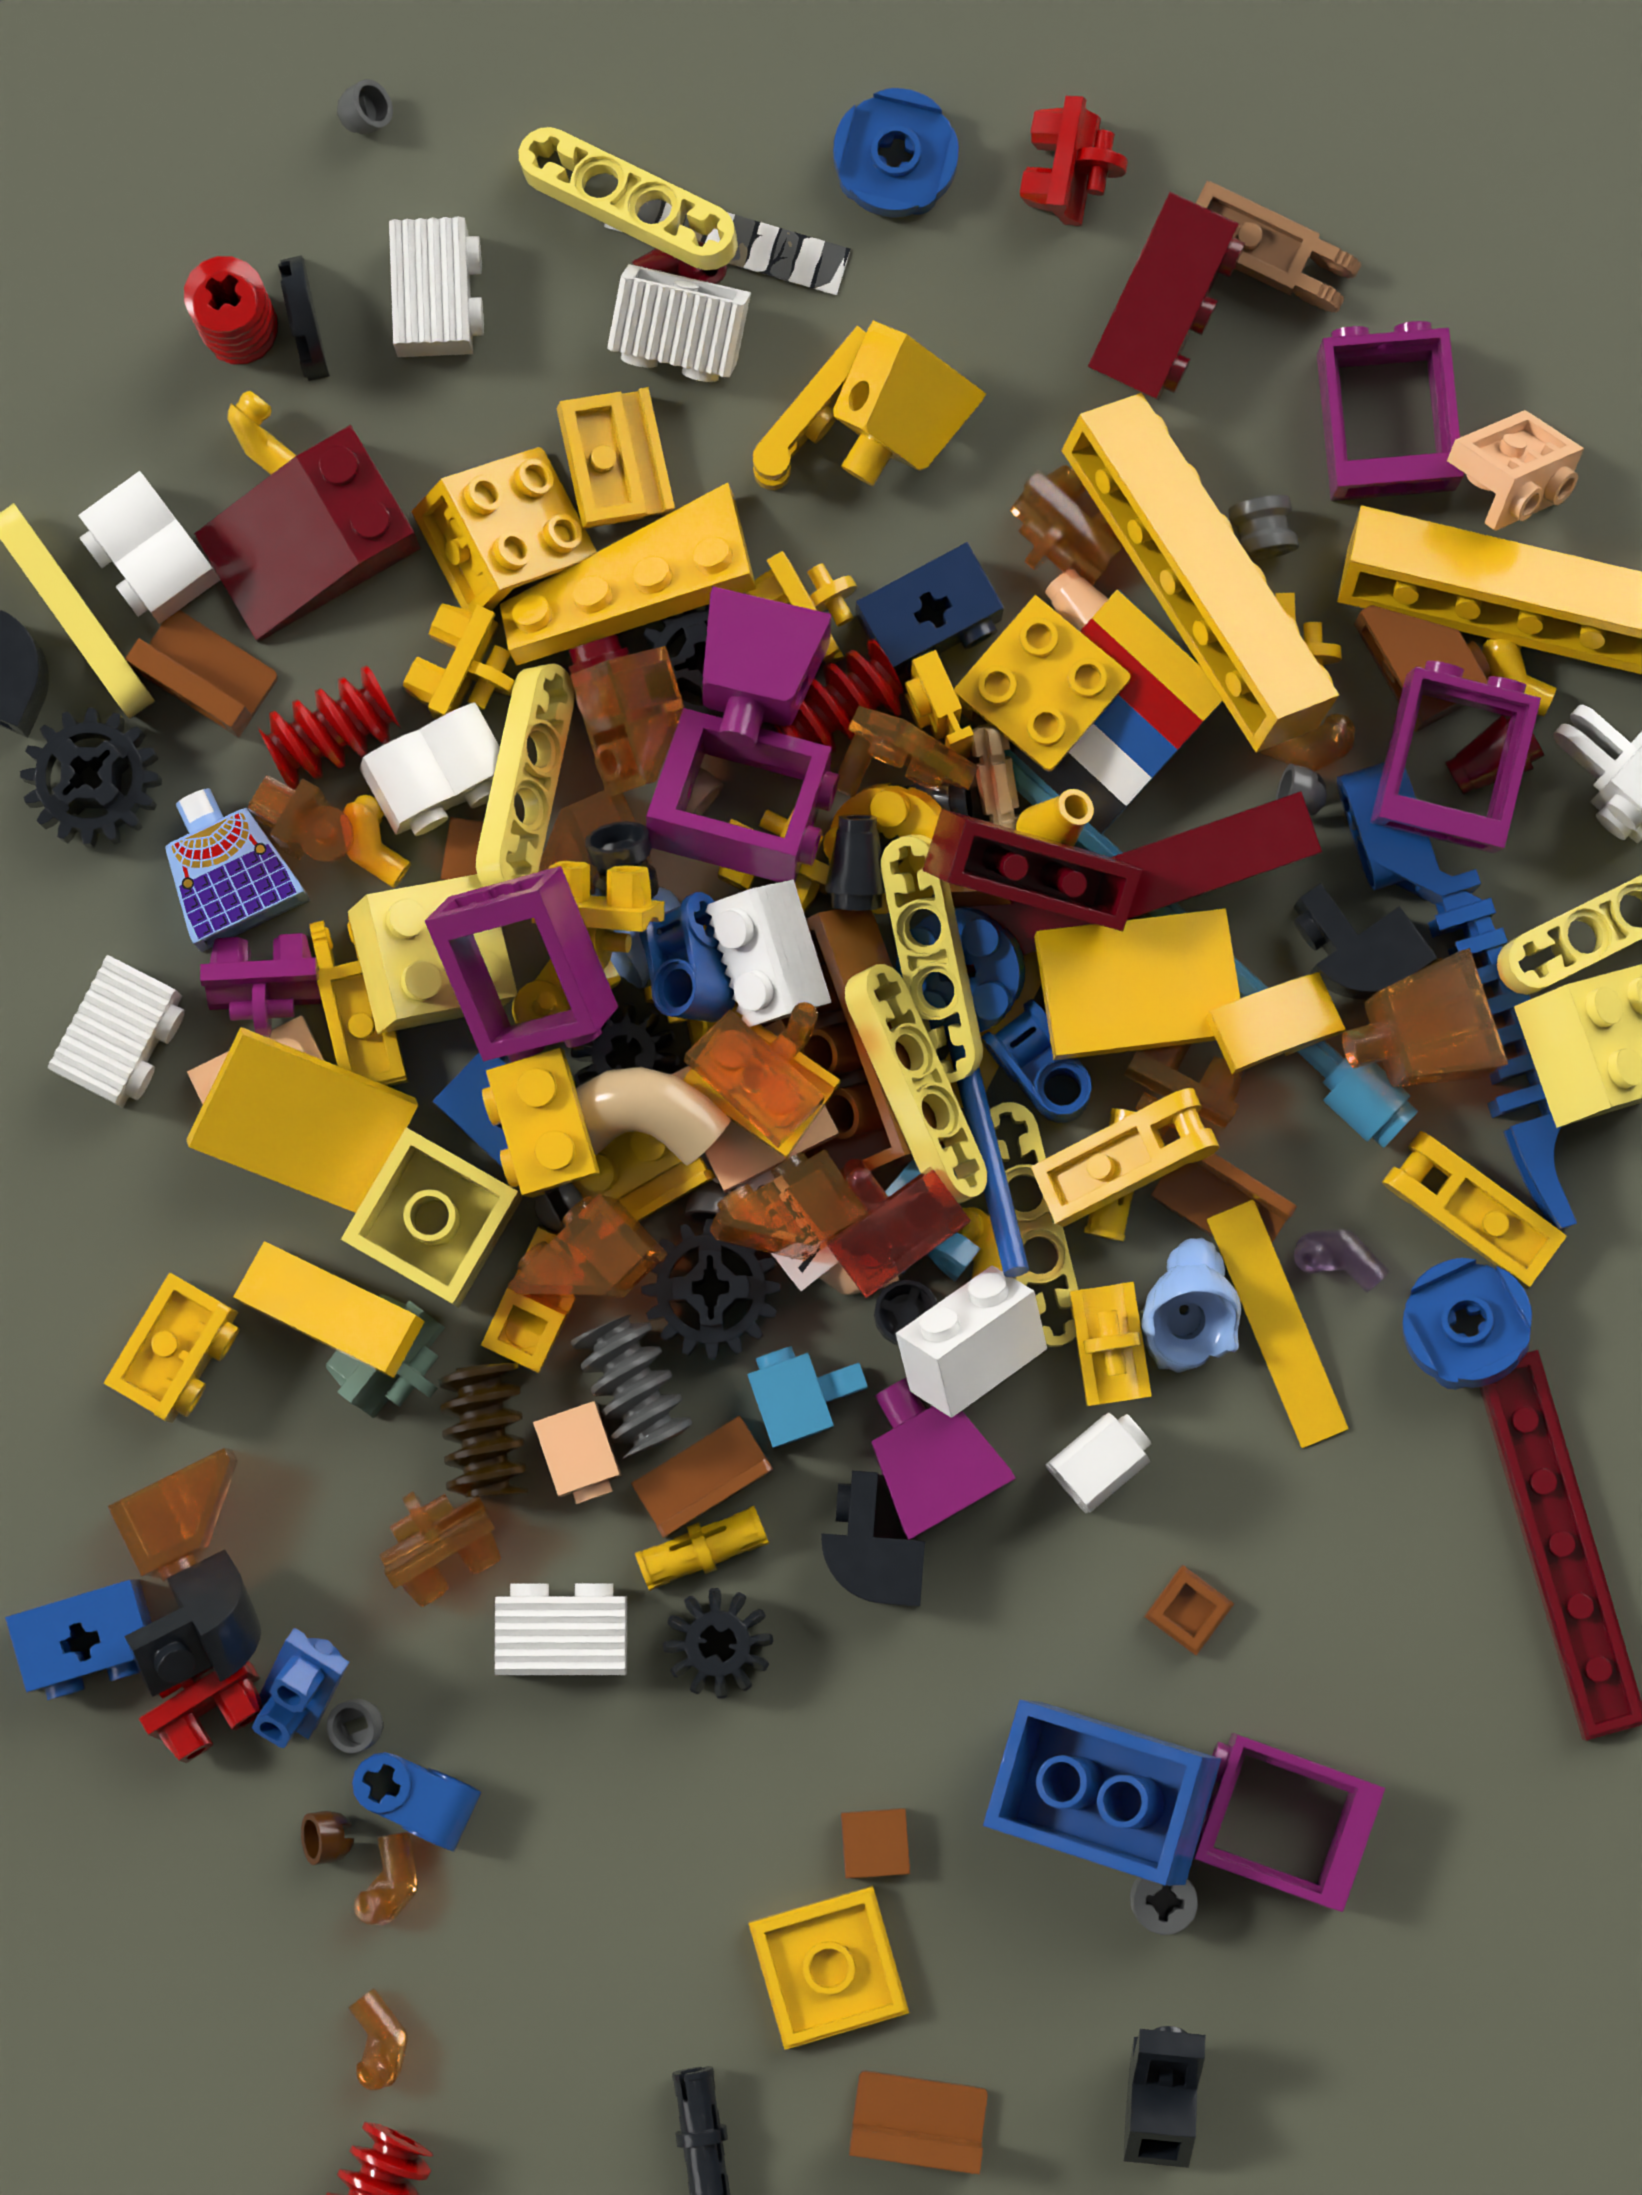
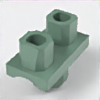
(371, 1388)

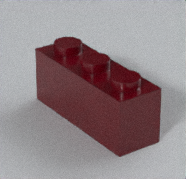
(1167, 297)
(1032, 870)

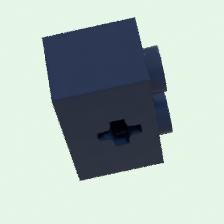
(949, 583)

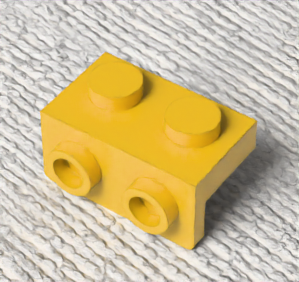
(540, 1123)
(173, 1349)

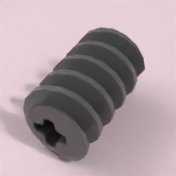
(631, 1384)

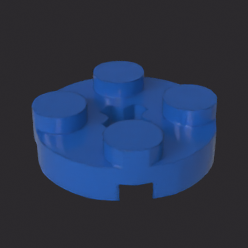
(875, 124)
(995, 958)
(1479, 1289)

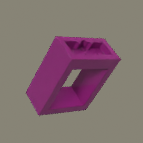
(1398, 474)
(1441, 822)
(729, 844)
(566, 938)
(1347, 1842)

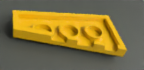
(634, 580)

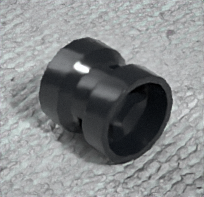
(619, 846)
(907, 1301)

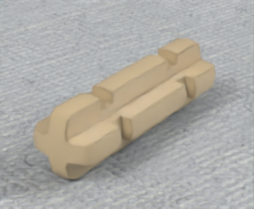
(995, 776)

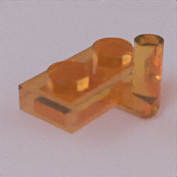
(900, 744)
(759, 1075)

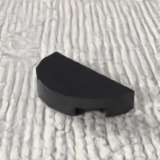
(303, 317)

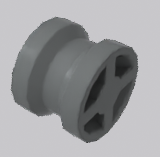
(1264, 526)
(1160, 1900)

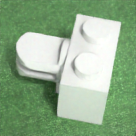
(1614, 765)

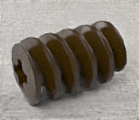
(482, 1431)

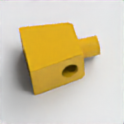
(900, 403)

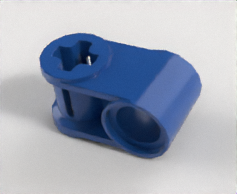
(686, 965)
(1033, 1064)
(427, 1803)

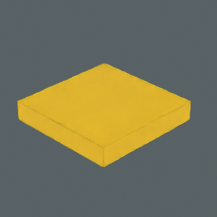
(828, 1967)

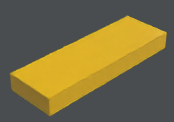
(329, 1309)

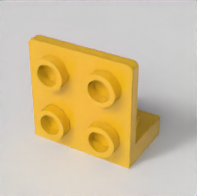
(501, 527)
(1041, 684)

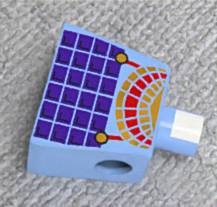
(227, 872)

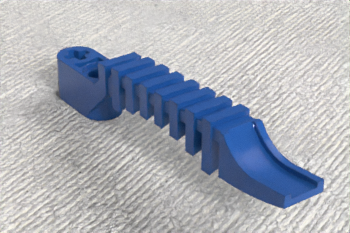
(1410, 863)

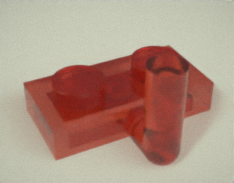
(896, 1227)

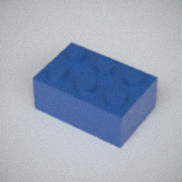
(1102, 1792)

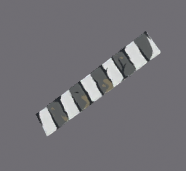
(771, 250)

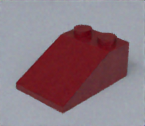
(307, 534)

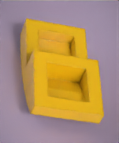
(1275, 1022)
(528, 1325)

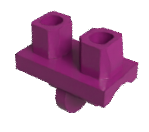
(261, 987)

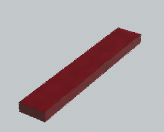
(1190, 864)
(1562, 1550)

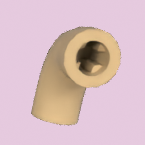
(653, 1105)

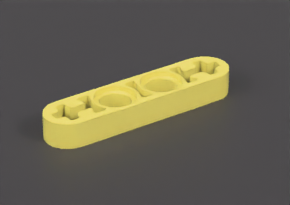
(623, 205)
(73, 612)
(543, 710)
(1600, 914)
(943, 956)
(923, 1081)
(1038, 1222)

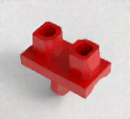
(1080, 160)
(177, 1718)

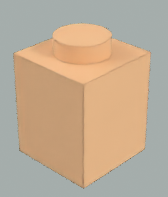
(578, 1452)

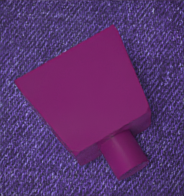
(759, 661)
(933, 1460)

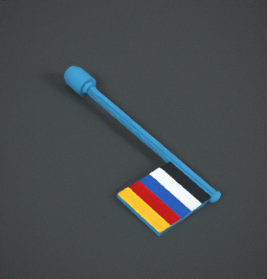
(1120, 757)

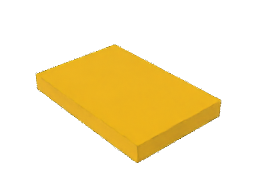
(1136, 985)
(300, 1120)

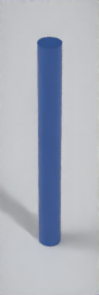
(997, 1189)

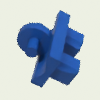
(299, 1688)

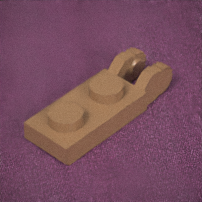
(1280, 249)

